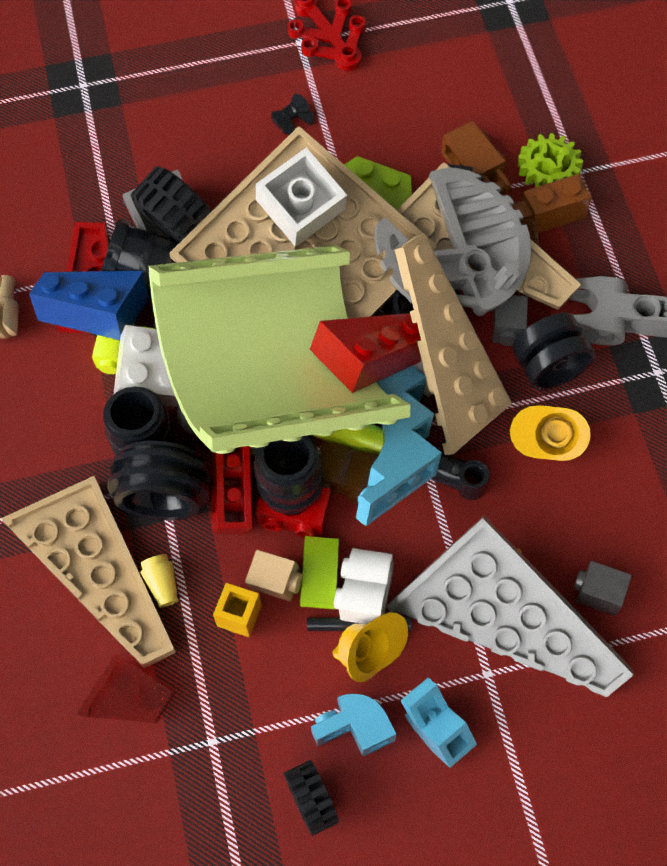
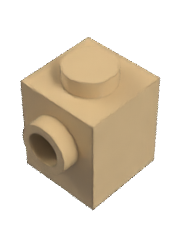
(274, 575)

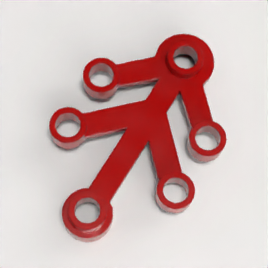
(346, 54)

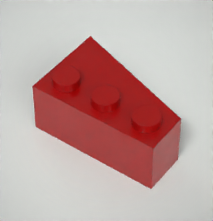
(367, 348)

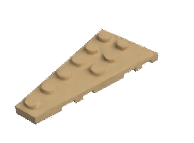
(545, 277)
(450, 350)
(86, 552)

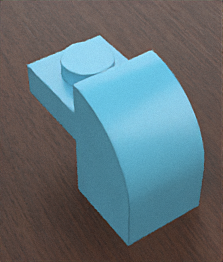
(360, 716)
(437, 724)

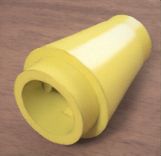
(160, 579)

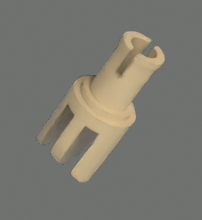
(8, 308)

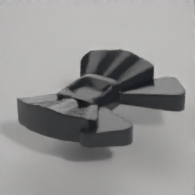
(297, 108)

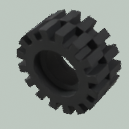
(311, 797)

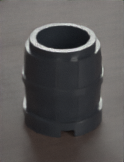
(137, 250)
(136, 416)
(288, 492)

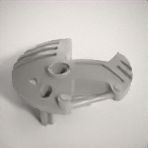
(482, 234)

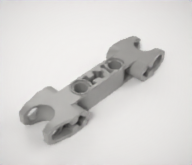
(617, 311)

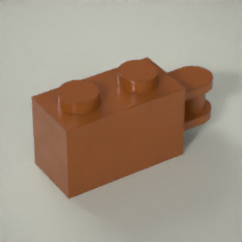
(472, 148)
(555, 203)

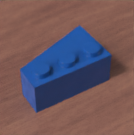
(90, 300)

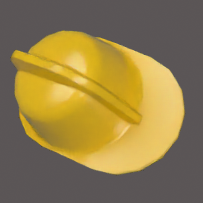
(550, 433)
(372, 646)

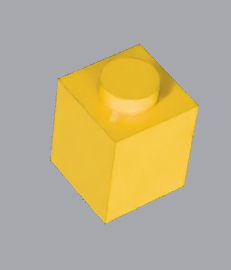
(237, 610)

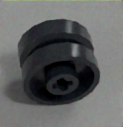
(553, 351)

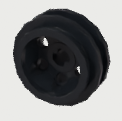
(159, 480)

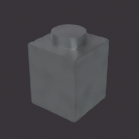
(602, 588)

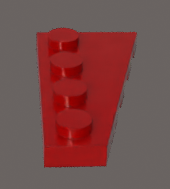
(86, 252)

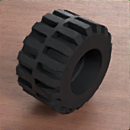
(169, 203)

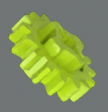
(549, 160)

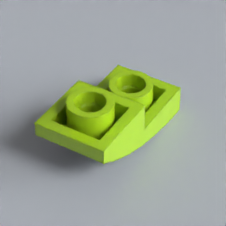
(319, 572)

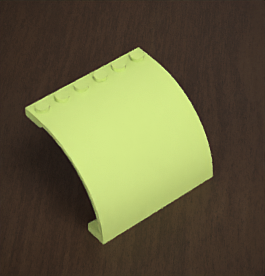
(241, 345)

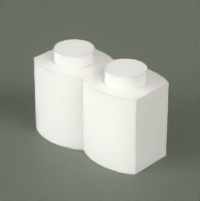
(365, 586)

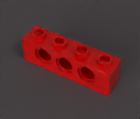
(231, 492)

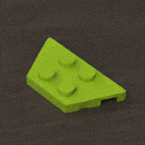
(385, 181)

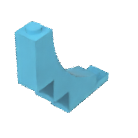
(406, 456)

